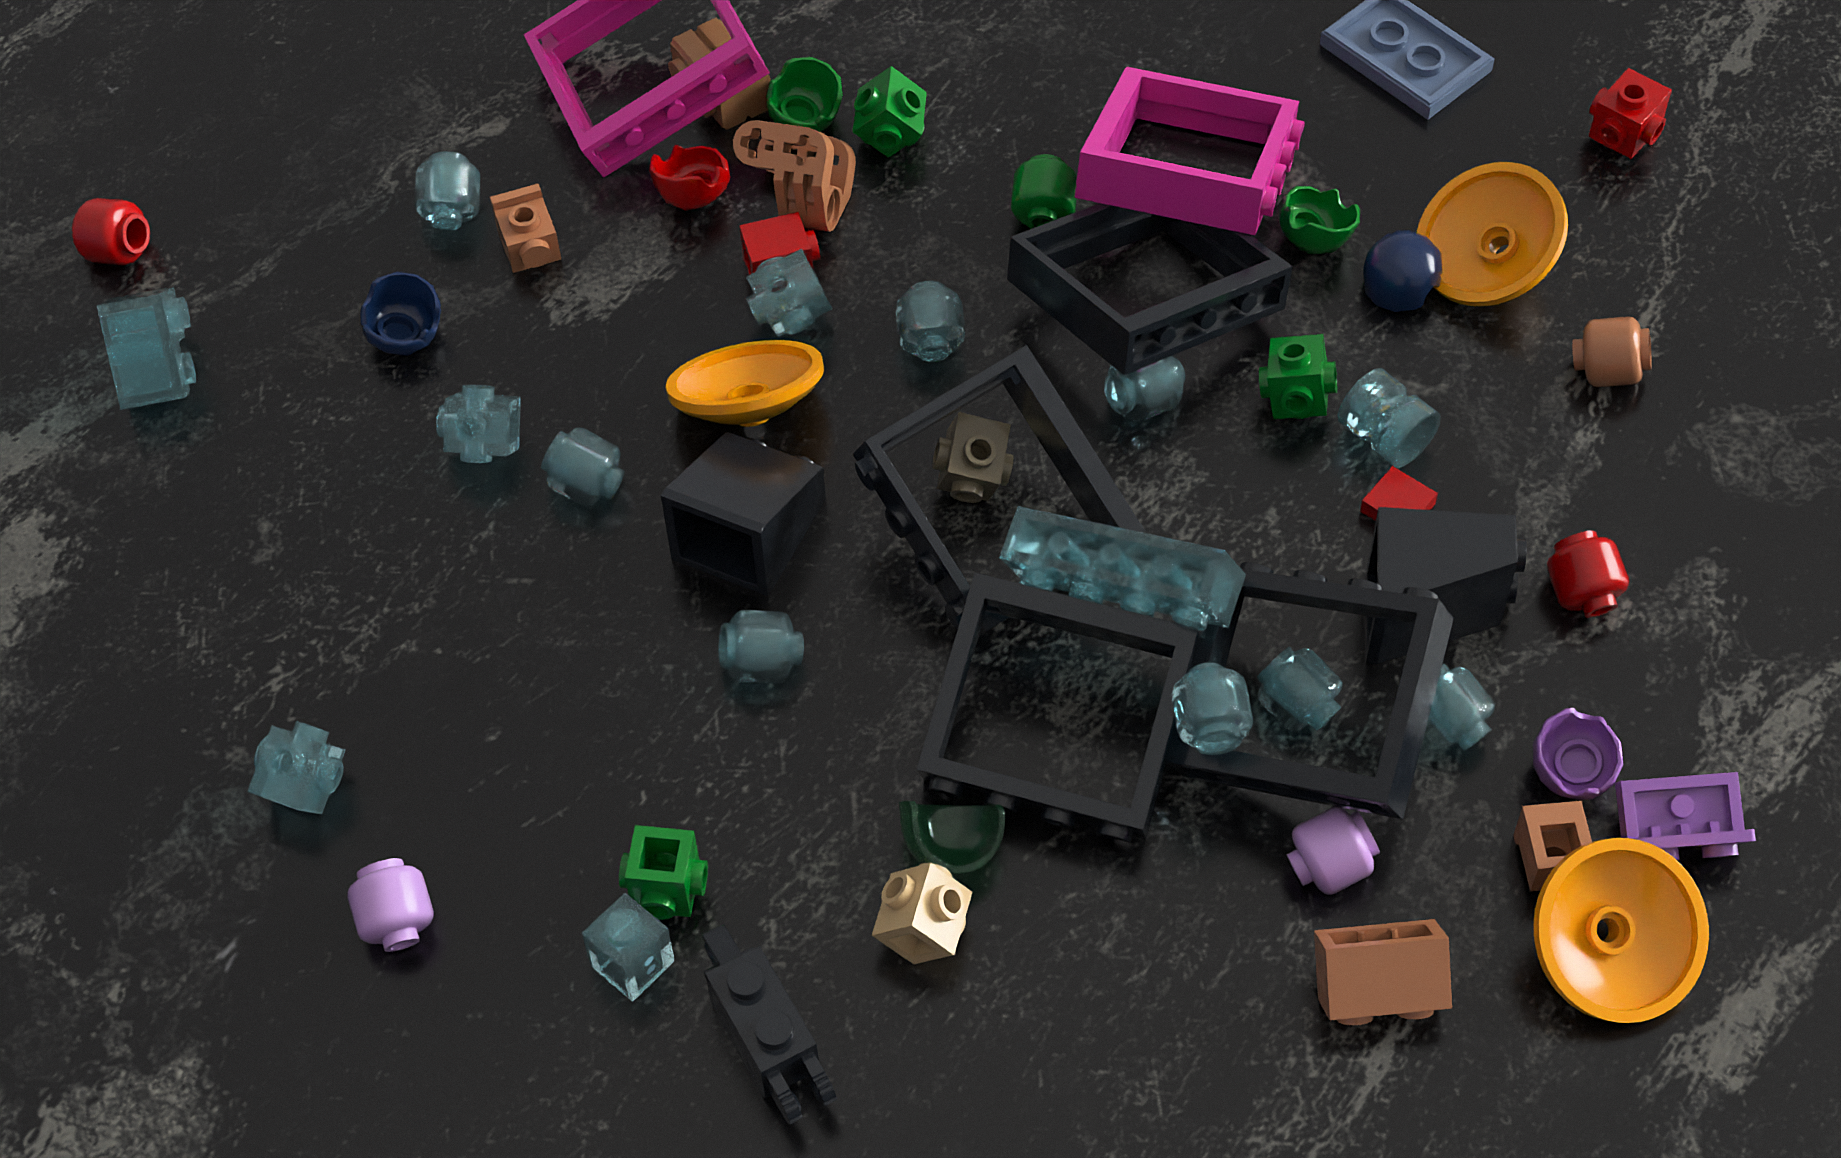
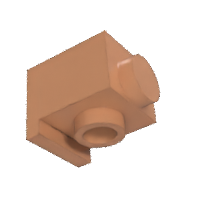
(525, 228)
(1548, 835)

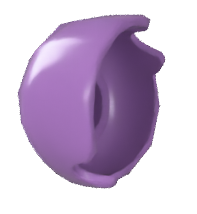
(1577, 755)

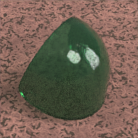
(952, 834)

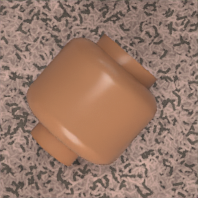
(1613, 352)

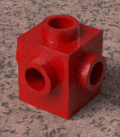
(1629, 113)

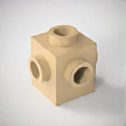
(922, 913)

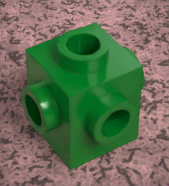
(889, 112)
(1298, 377)
(663, 871)

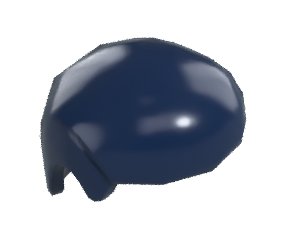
(1401, 270)
(400, 313)

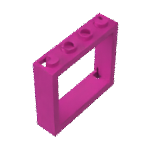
(660, 110)
(1181, 190)

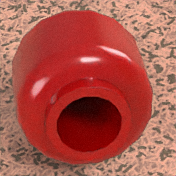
(110, 231)
(1587, 573)

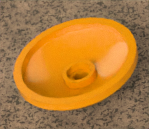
(1492, 209)
(745, 381)
(1653, 925)

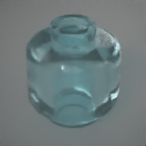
(447, 190)
(930, 321)
(1147, 390)
(583, 466)
(760, 646)
(1300, 689)
(1212, 708)
(1458, 710)

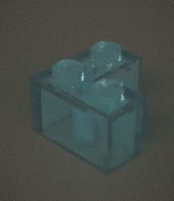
(144, 346)

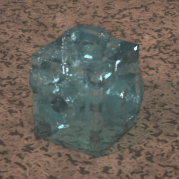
(787, 294)
(479, 424)
(297, 767)

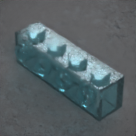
(1123, 567)

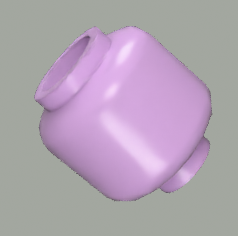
(1333, 850)
(390, 904)

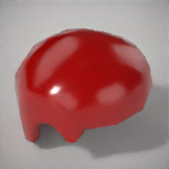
(690, 176)

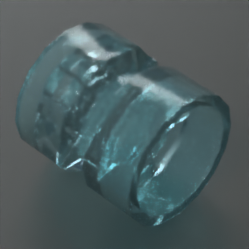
(1383, 413)

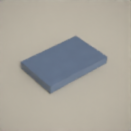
(1407, 53)

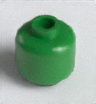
(1043, 190)

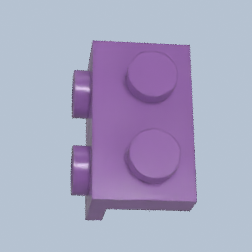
(1685, 813)

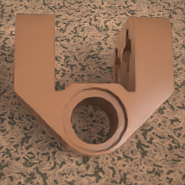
(801, 180)

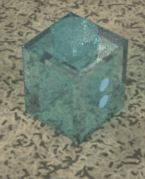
(628, 946)

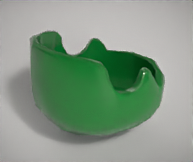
(805, 94)
(1316, 219)

